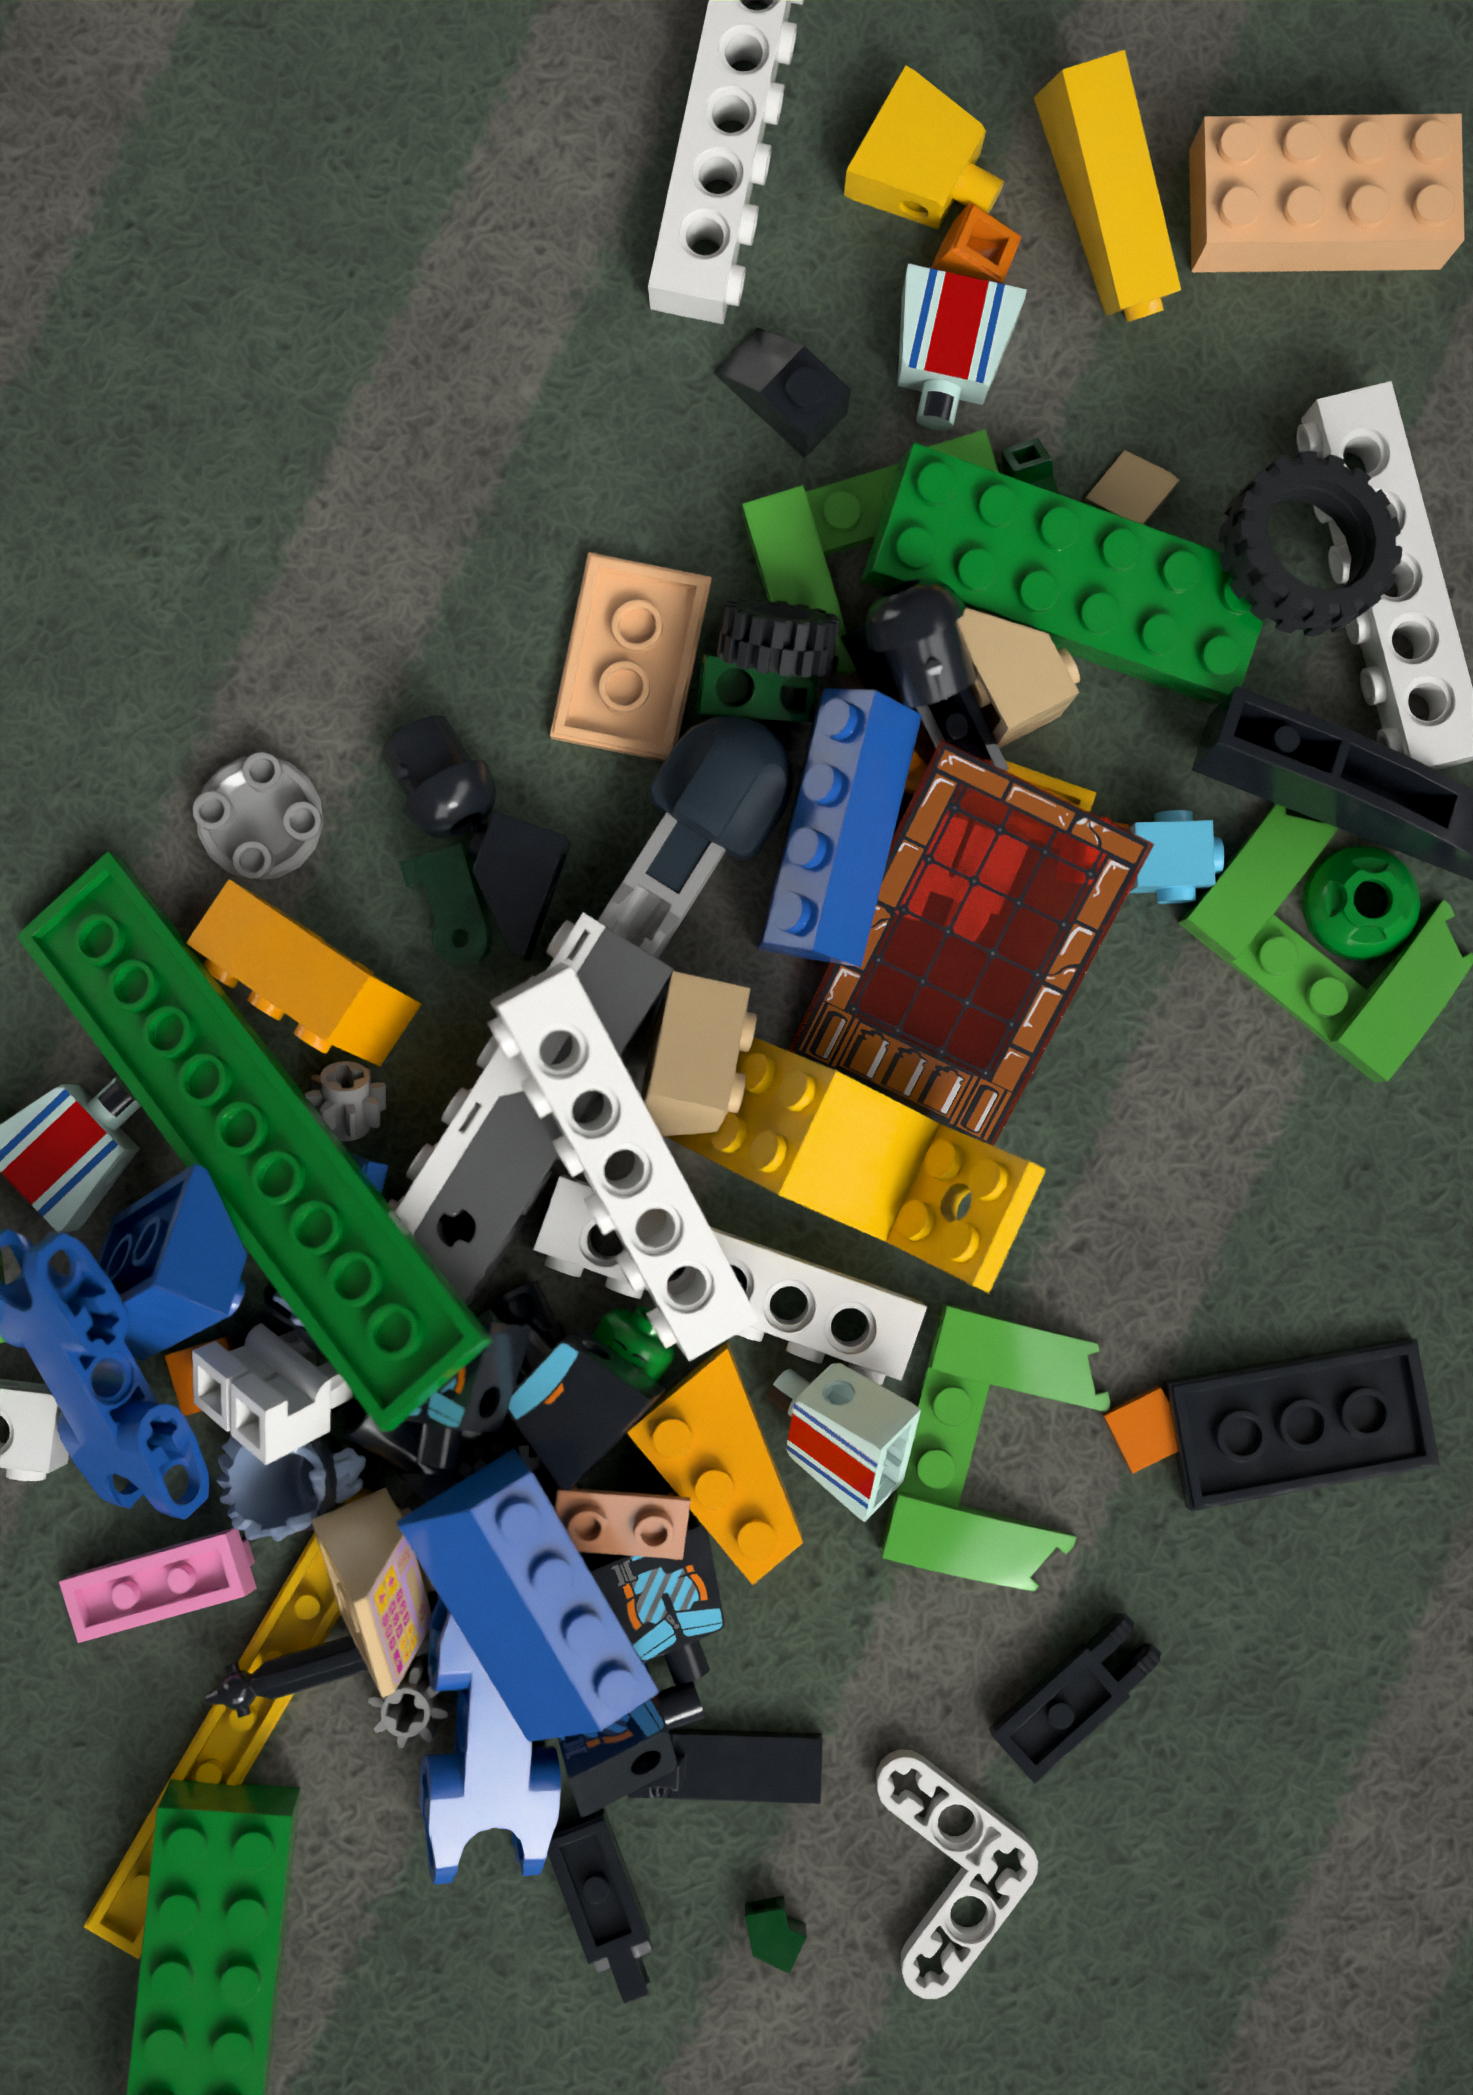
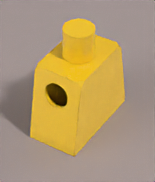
(921, 156)

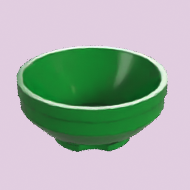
(1331, 907)

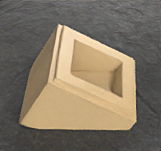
(1132, 488)

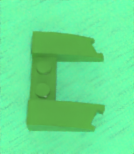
(799, 528)
(1366, 1027)
(925, 1517)

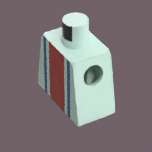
(952, 339)
(68, 1150)
(848, 1434)

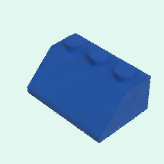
(174, 1262)

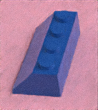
(840, 827)
(527, 1603)

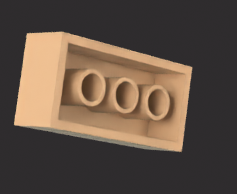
(1326, 192)

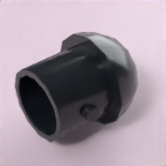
(922, 640)
(441, 781)

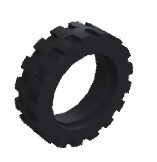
(1356, 511)

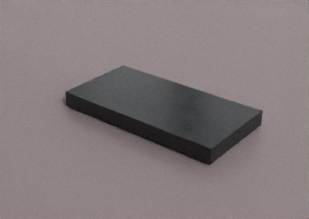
(1301, 1423)

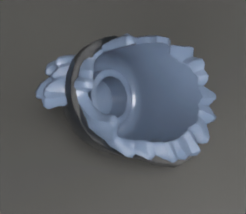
(290, 1490)

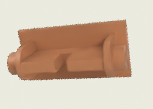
(624, 1522)

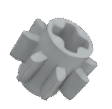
(347, 1099)
(393, 1709)

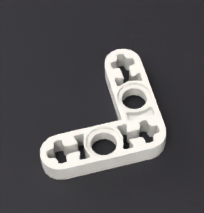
(975, 1855)

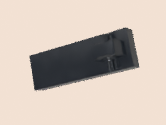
(741, 1767)

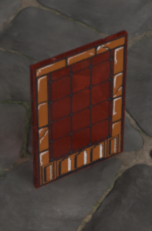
(972, 944)

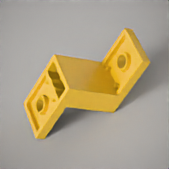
(872, 1163)

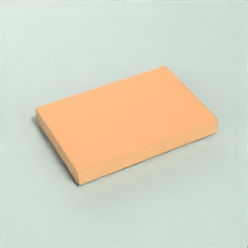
(630, 657)

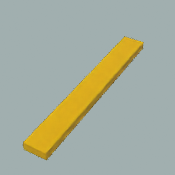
(224, 1743)

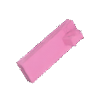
(159, 1584)

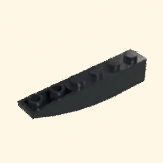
(1338, 779)

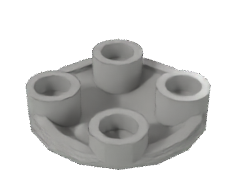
(259, 817)

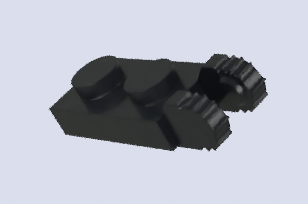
(1072, 1700)

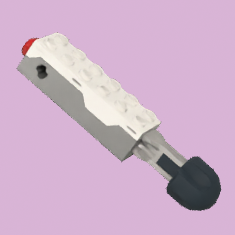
(717, 797)

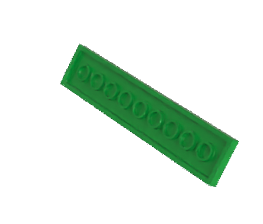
(276, 1164)

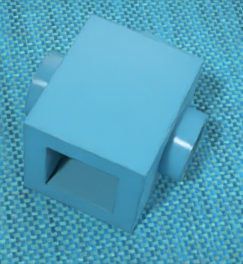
(1182, 857)

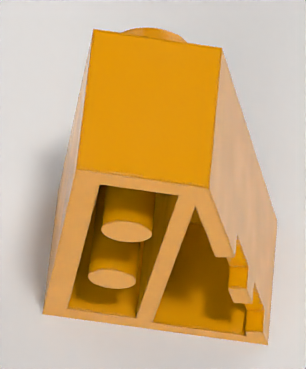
(300, 976)
(716, 1453)

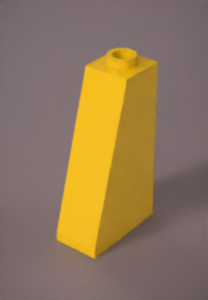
(1110, 183)

